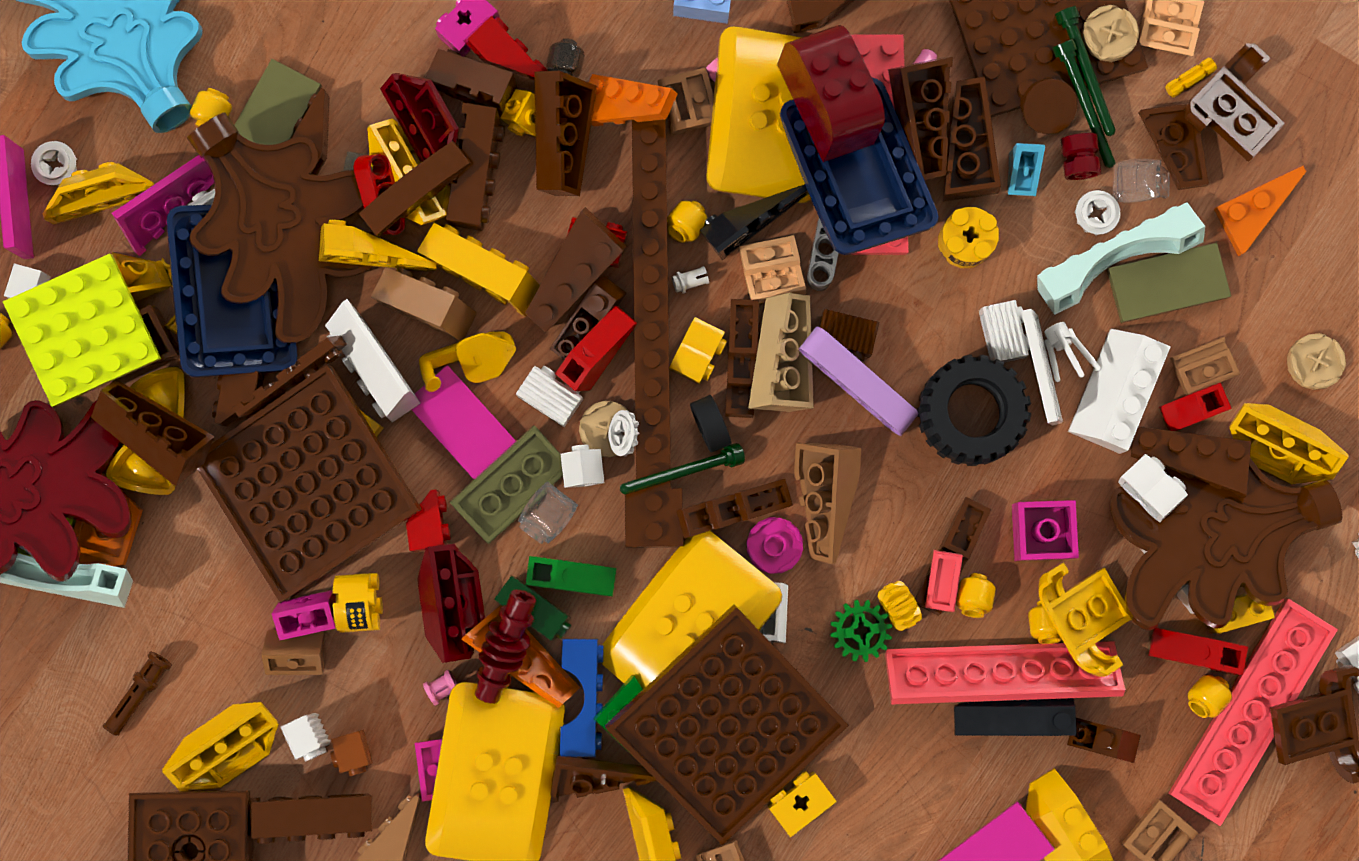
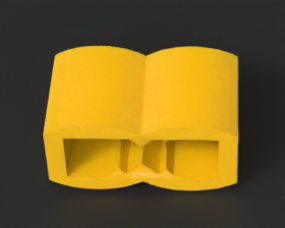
(698, 350)

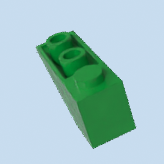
(570, 576)

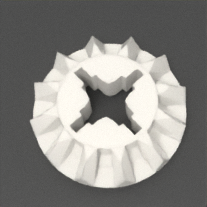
(49, 152)
(1100, 200)
(623, 422)

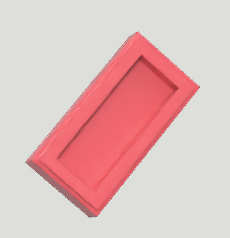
(943, 580)

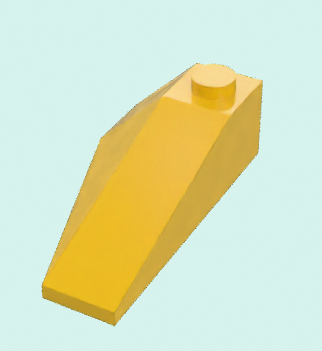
(357, 247)

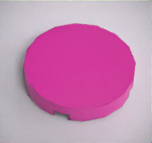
(774, 545)

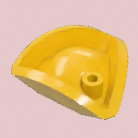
(164, 388)
(136, 475)

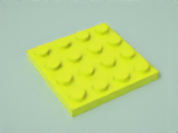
(81, 330)

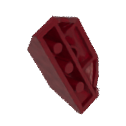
(420, 113)
(449, 601)

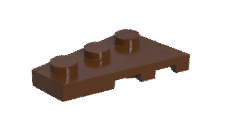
(1177, 144)

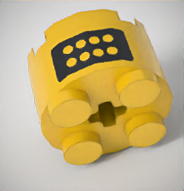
(982, 230)
(356, 602)

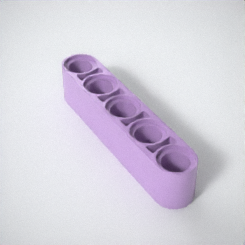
(858, 381)

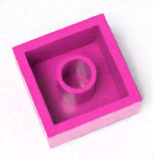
(1045, 530)

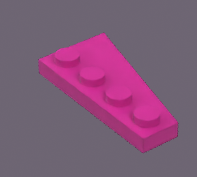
(147, 213)

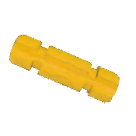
(1191, 77)

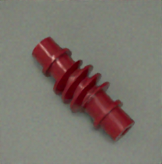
(505, 646)

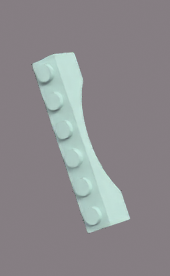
(1168, 233)
(89, 582)

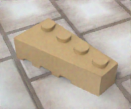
(781, 371)

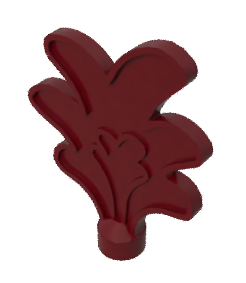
(53, 480)

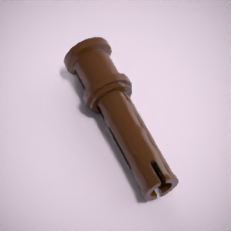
(144, 681)

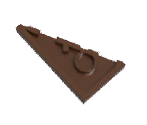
(593, 776)

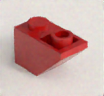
(1195, 407)
(427, 525)

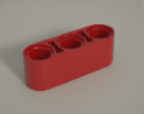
(372, 182)

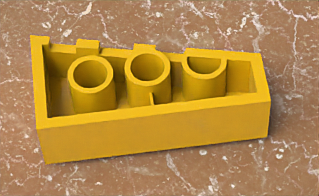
(479, 266)

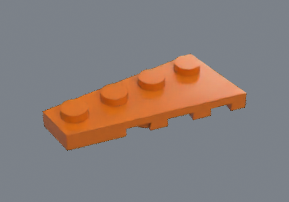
(539, 668)

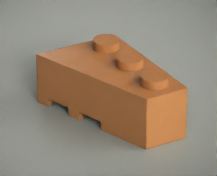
(424, 302)

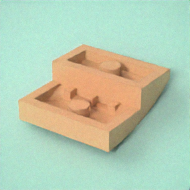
(1171, 25)
(772, 268)

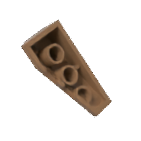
(828, 488)

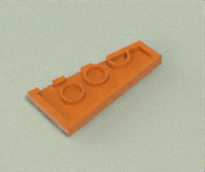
(629, 100)

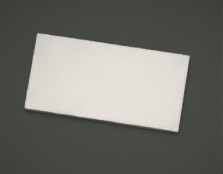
(1042, 367)

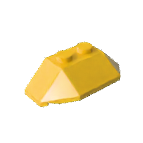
(390, 140)
(94, 192)
(1287, 445)
(222, 747)
(1064, 821)
(650, 827)

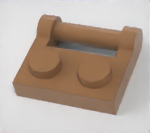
(698, 99)
(1154, 830)

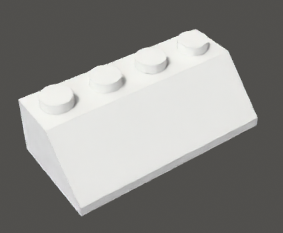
(371, 363)
(1119, 390)

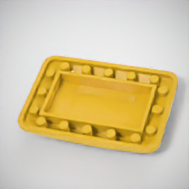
(747, 135)
(682, 603)
(494, 776)

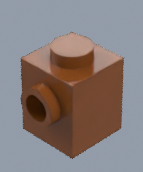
(351, 753)

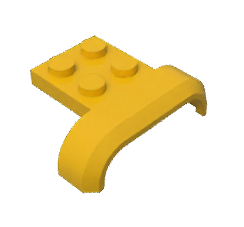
(1084, 616)

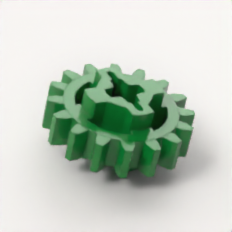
(873, 628)

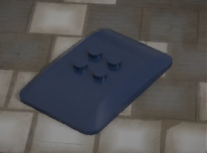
(867, 193)
(212, 332)

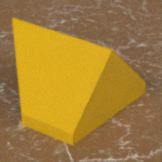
(142, 275)

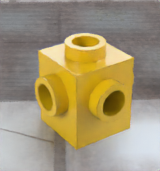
(520, 113)

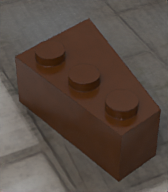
(471, 80)

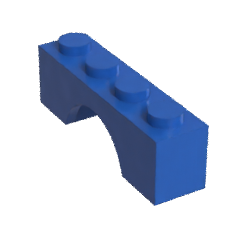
(580, 736)

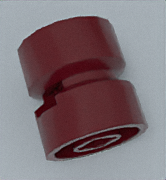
(1080, 156)

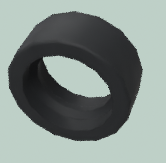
(710, 423)

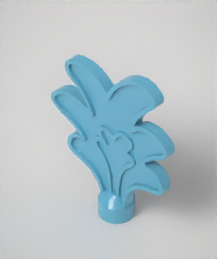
(118, 49)

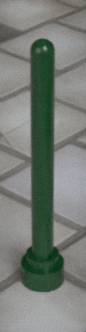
(1069, 20)
(1066, 53)
(730, 456)

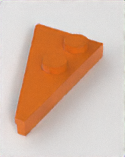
(1250, 212)

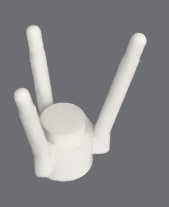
(1060, 338)

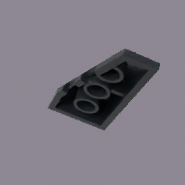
(742, 223)
(1016, 718)

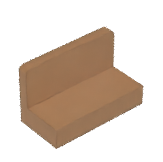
(293, 655)

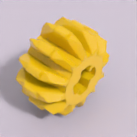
(899, 605)

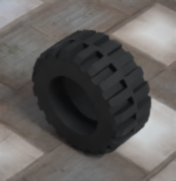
(1003, 387)

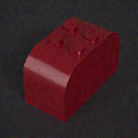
(833, 91)

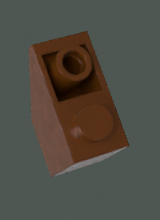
(234, 389)
(1105, 740)

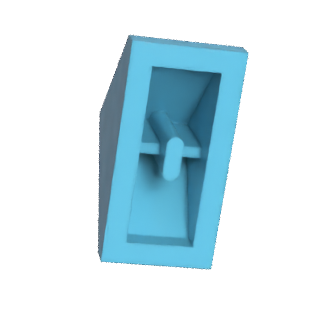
(1025, 168)

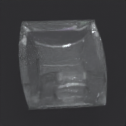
(1139, 180)
(547, 513)

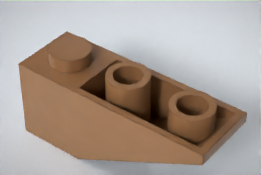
(395, 834)

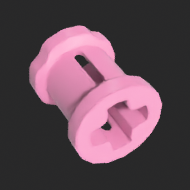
(440, 687)

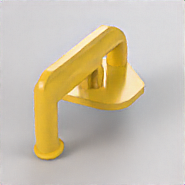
(480, 357)

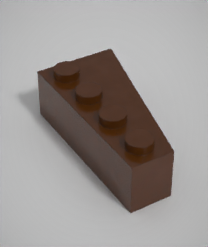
(562, 131)

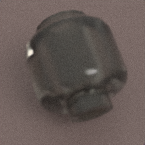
(565, 57)

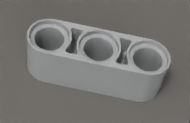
(820, 261)

